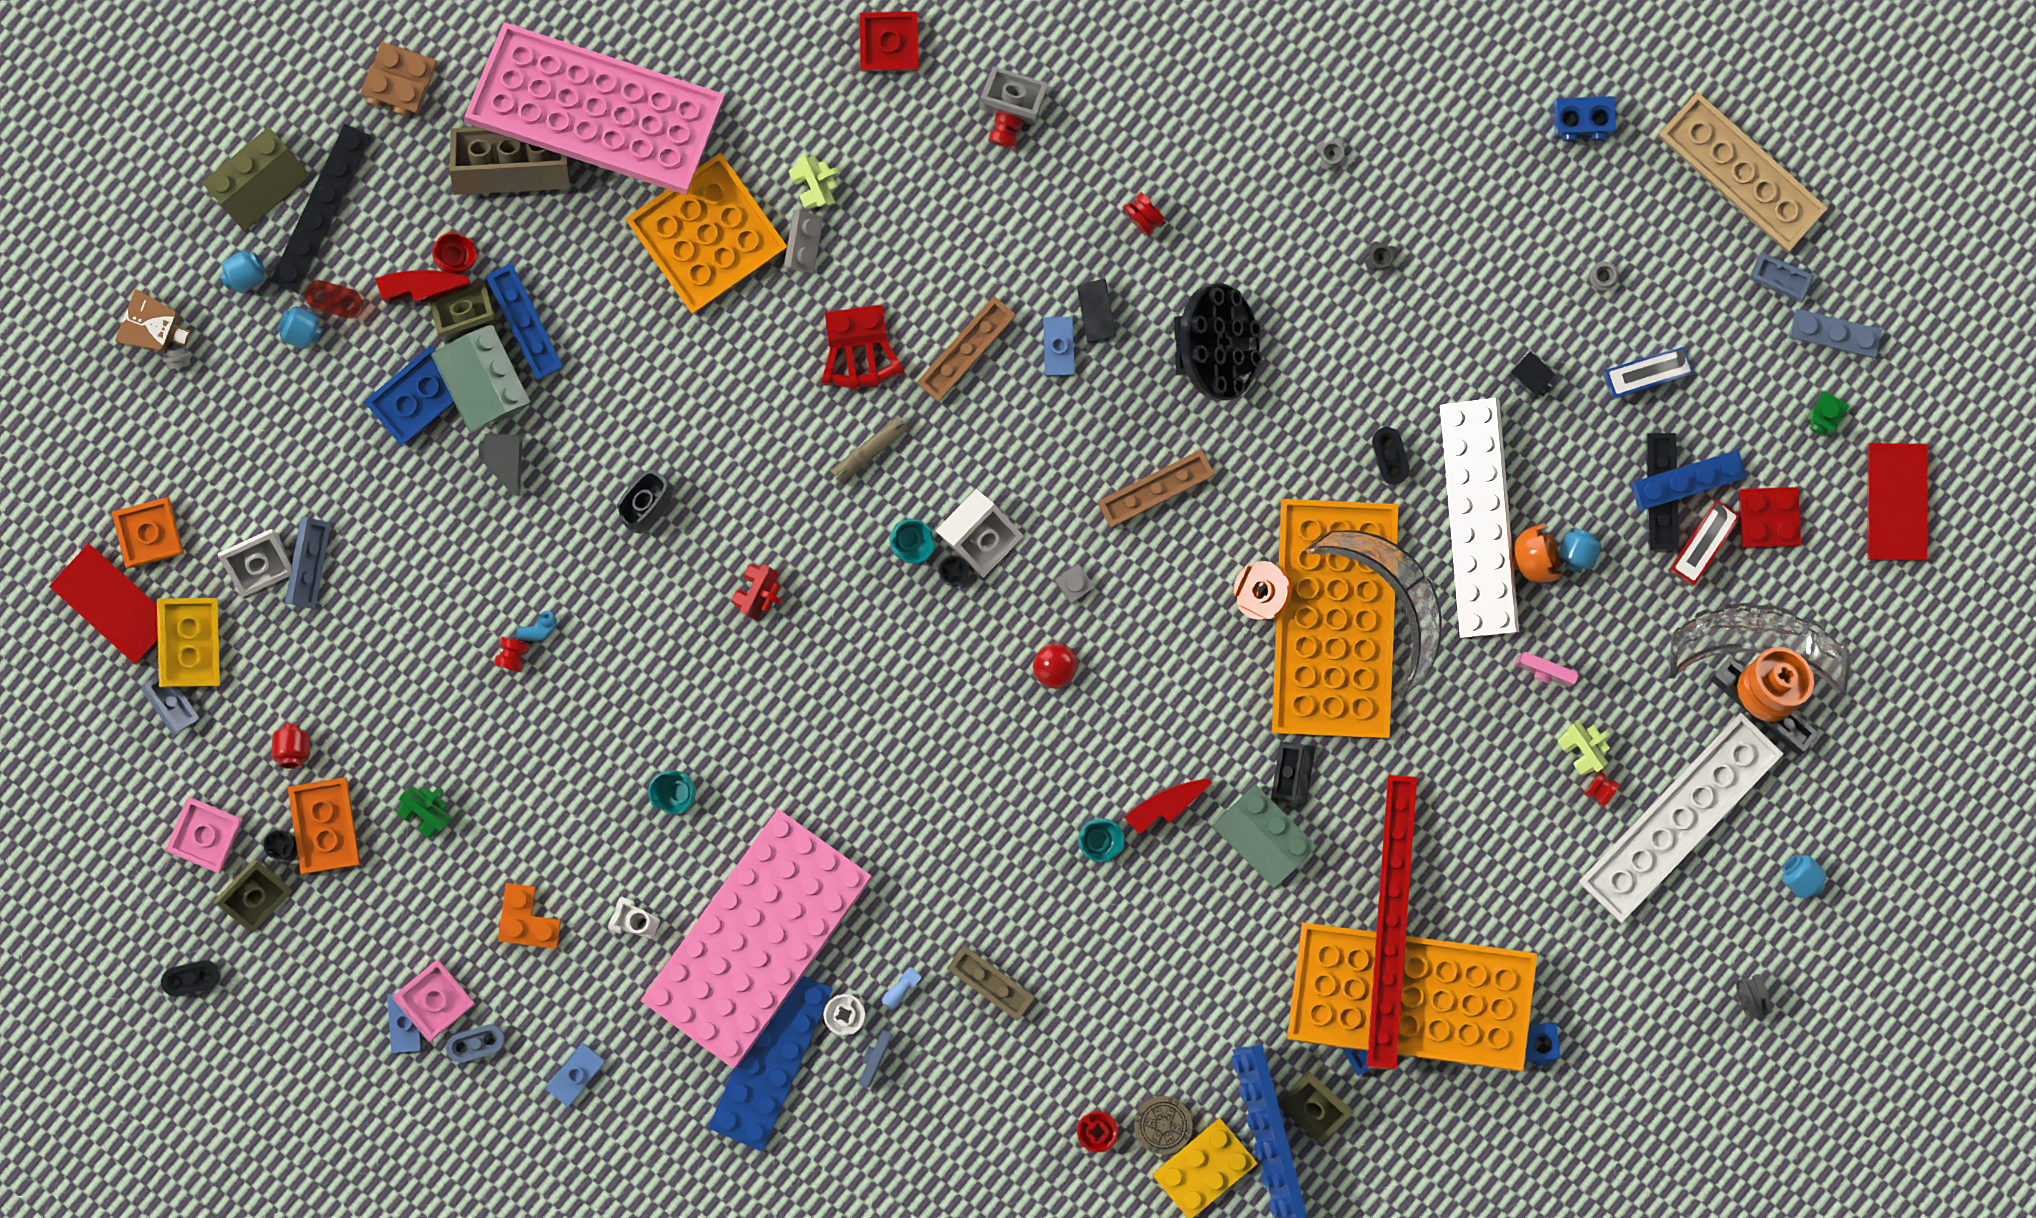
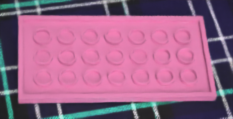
(594, 108)
(756, 939)

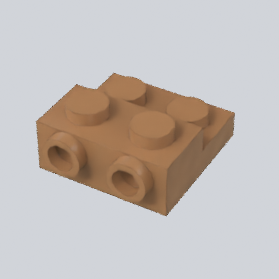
(398, 80)

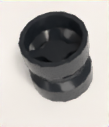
(952, 567)
(274, 845)

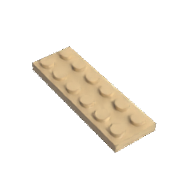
(1742, 172)

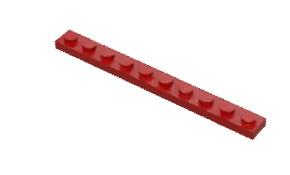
(1391, 922)

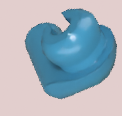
(540, 630)

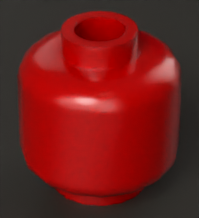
(290, 746)

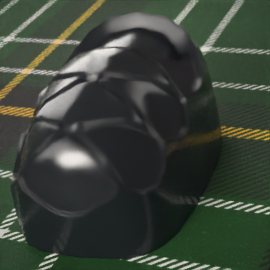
(645, 501)

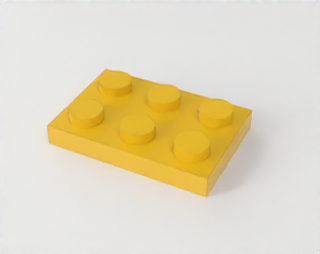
(188, 642)
(1204, 1168)

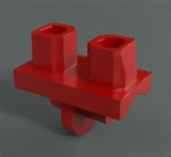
(762, 592)

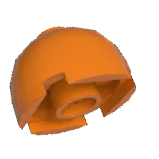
(1537, 555)

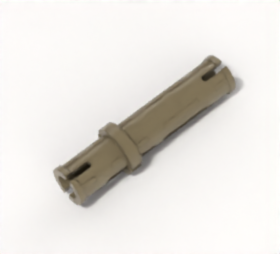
(867, 451)

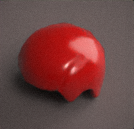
(454, 253)
(1055, 665)

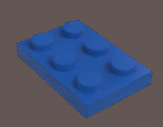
(411, 398)

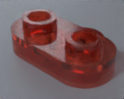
(334, 299)

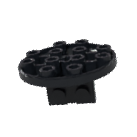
(1215, 342)

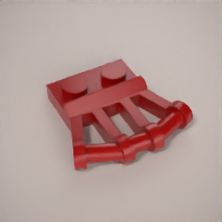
(857, 329)

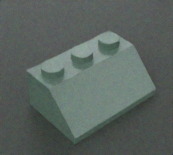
(481, 378)
(1264, 836)

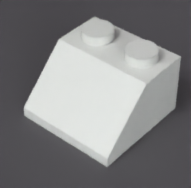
(979, 533)

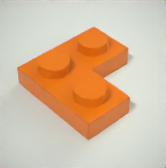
(520, 926)

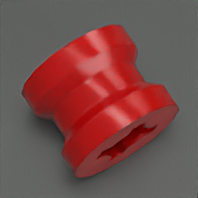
(1601, 789)

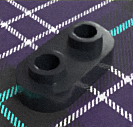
(1390, 456)
(191, 978)

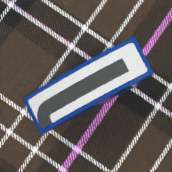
(1647, 373)

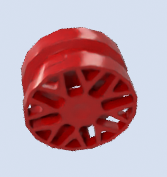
(1144, 215)
(1097, 1131)

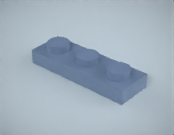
(1835, 333)
(308, 562)

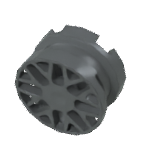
(1753, 996)

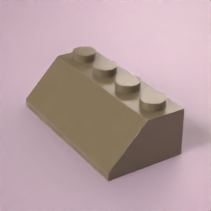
(496, 163)

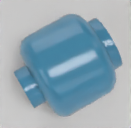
(242, 271)
(299, 327)
(1579, 550)
(1804, 876)

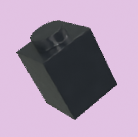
(1533, 376)

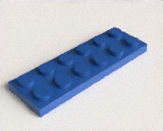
(768, 1070)
(1269, 1132)

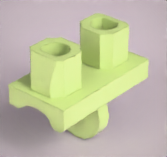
(820, 181)
(1578, 736)

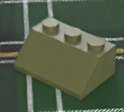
(256, 179)

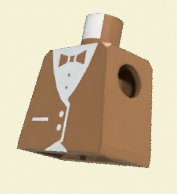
(150, 325)

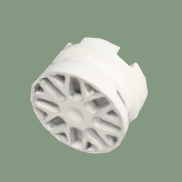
(844, 1014)

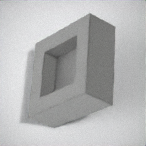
(1074, 583)

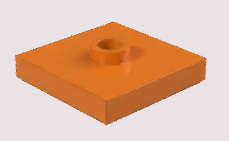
(147, 532)

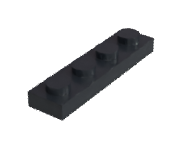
(1663, 518)
(1791, 731)

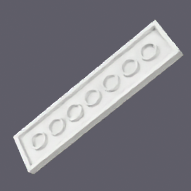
(1479, 518)
(1680, 818)

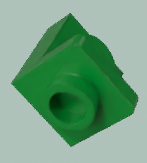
(1826, 414)

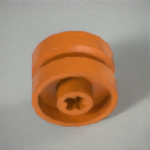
(1775, 684)

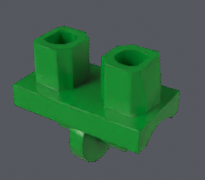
(426, 805)

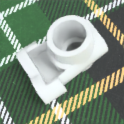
(628, 918)

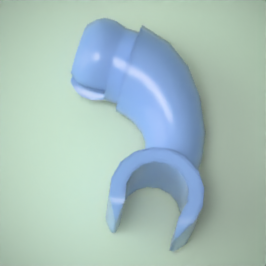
(895, 995)

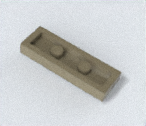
(990, 982)

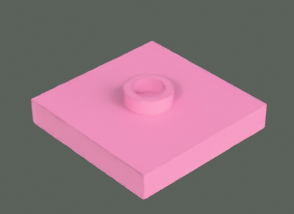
(1546, 670)
(204, 835)
(433, 1000)

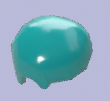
(912, 541)
(672, 792)
(1101, 840)

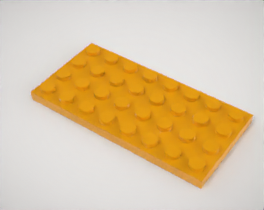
(1337, 628)
(1455, 999)

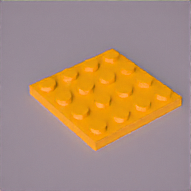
(708, 236)

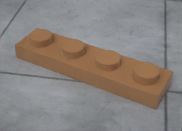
(966, 349)
(1156, 488)

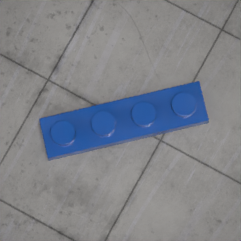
(524, 321)
(1688, 480)

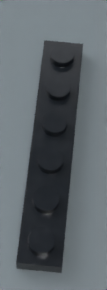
(321, 208)

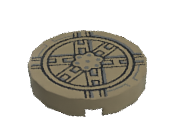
(1163, 1125)

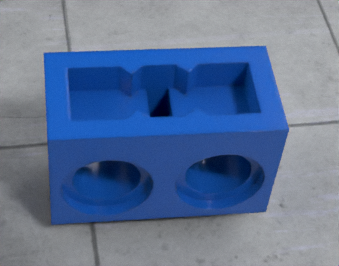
(1583, 109)
(1535, 1031)

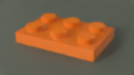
(324, 825)

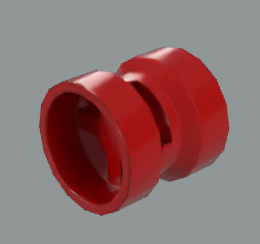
(1005, 130)
(511, 654)

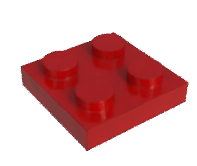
(889, 41)
(1769, 517)

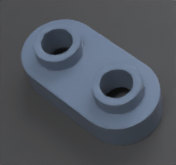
(475, 1043)

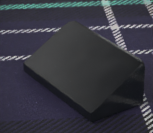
(1096, 311)
(1293, 773)

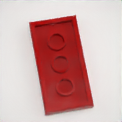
(1897, 501)
(109, 603)

